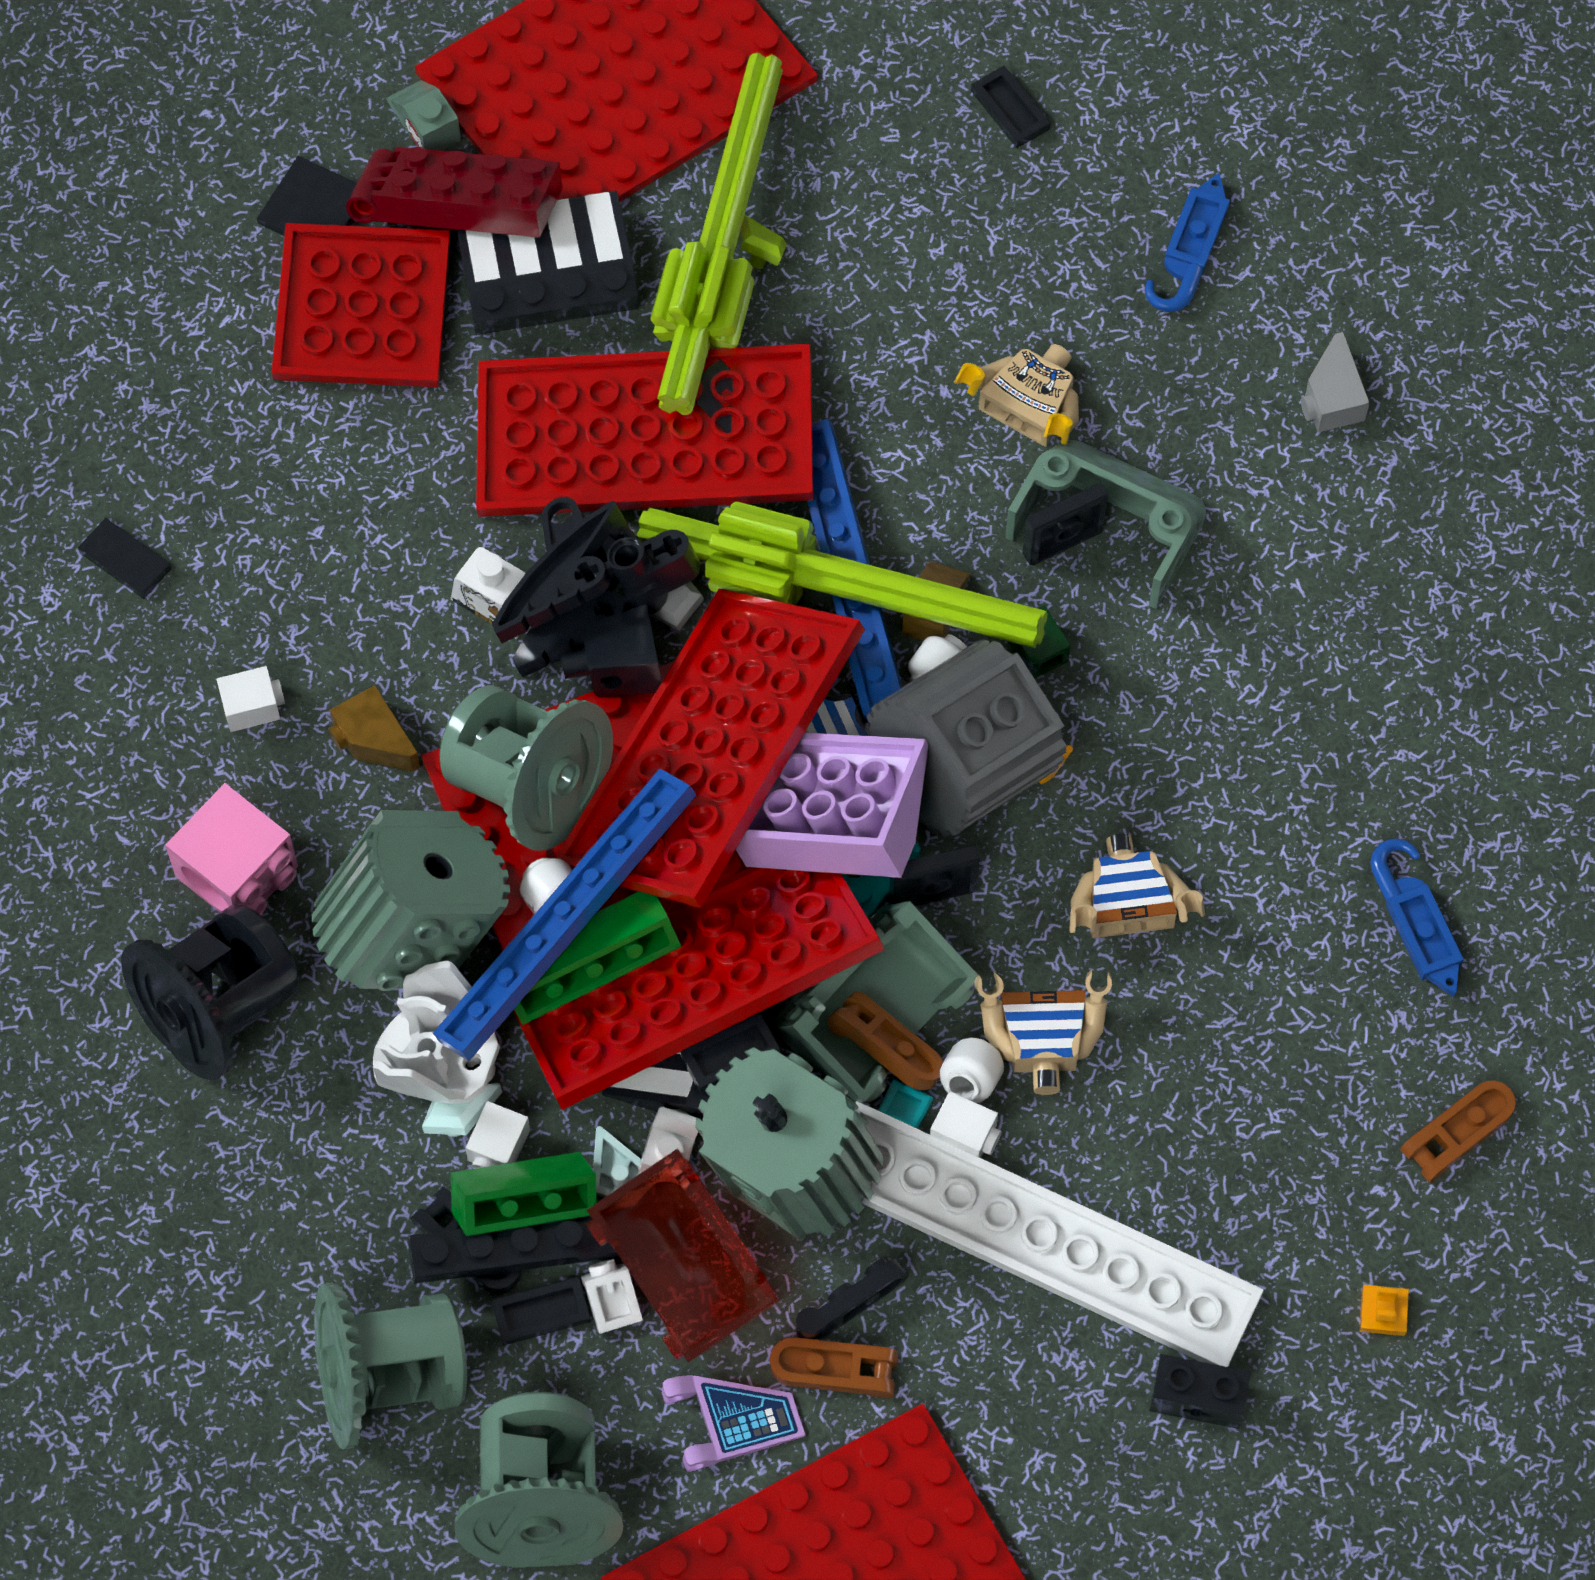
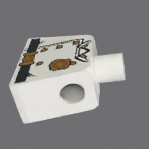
(485, 584)

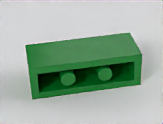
(522, 1193)

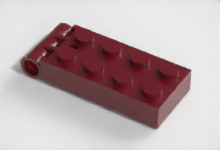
(457, 191)

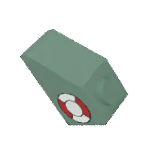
(426, 116)

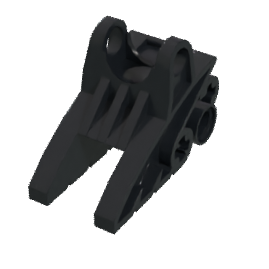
(579, 579)

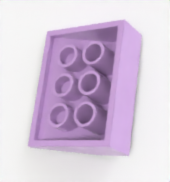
(841, 807)

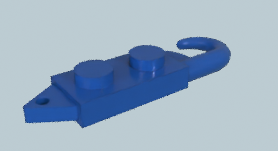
(1192, 243)
(1418, 919)

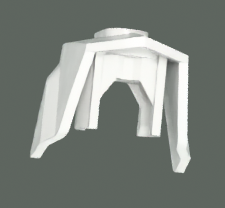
(413, 1059)

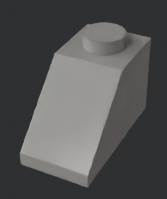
(1335, 389)

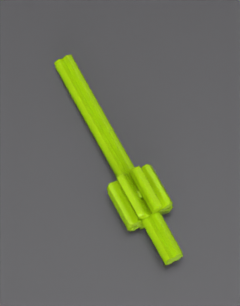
(703, 287)
(776, 556)

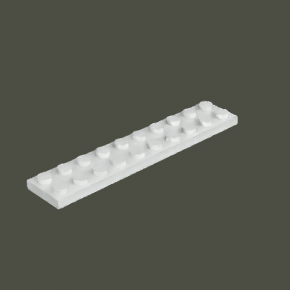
(1058, 1243)

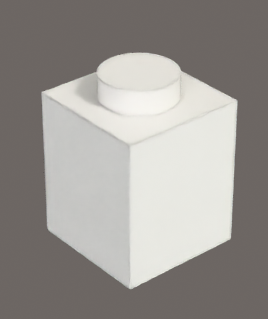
(250, 698)
(966, 1125)
(497, 1137)

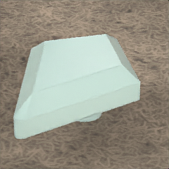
(461, 1117)
(612, 1163)

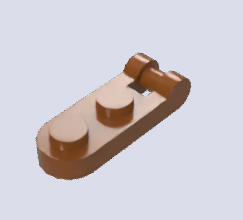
(887, 1041)
(1461, 1128)
(833, 1366)

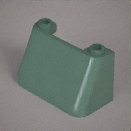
(907, 979)

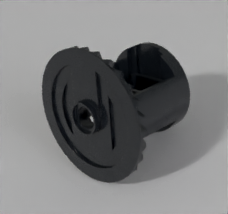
(176, 986)

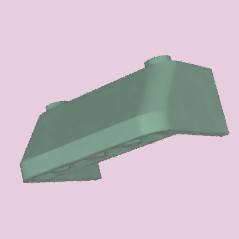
(1172, 512)

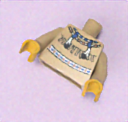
(1027, 393)

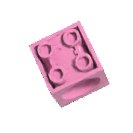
(232, 853)

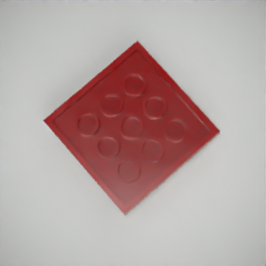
(361, 305)

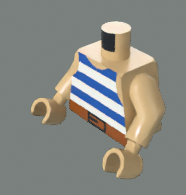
(1130, 893)
(1043, 1028)

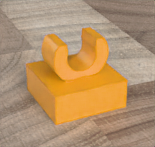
(1384, 1310)

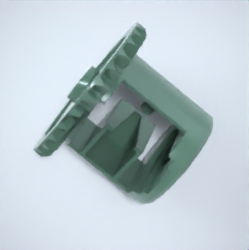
(516, 755)
(386, 1358)
(519, 1511)

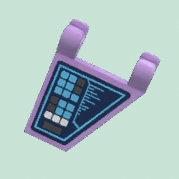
(736, 1416)

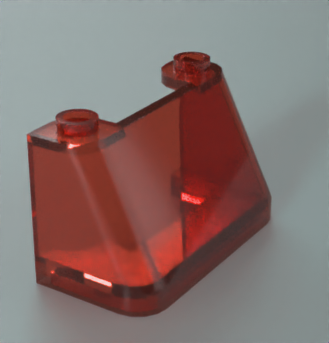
(684, 1256)

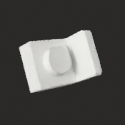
(668, 1132)
(611, 1296)

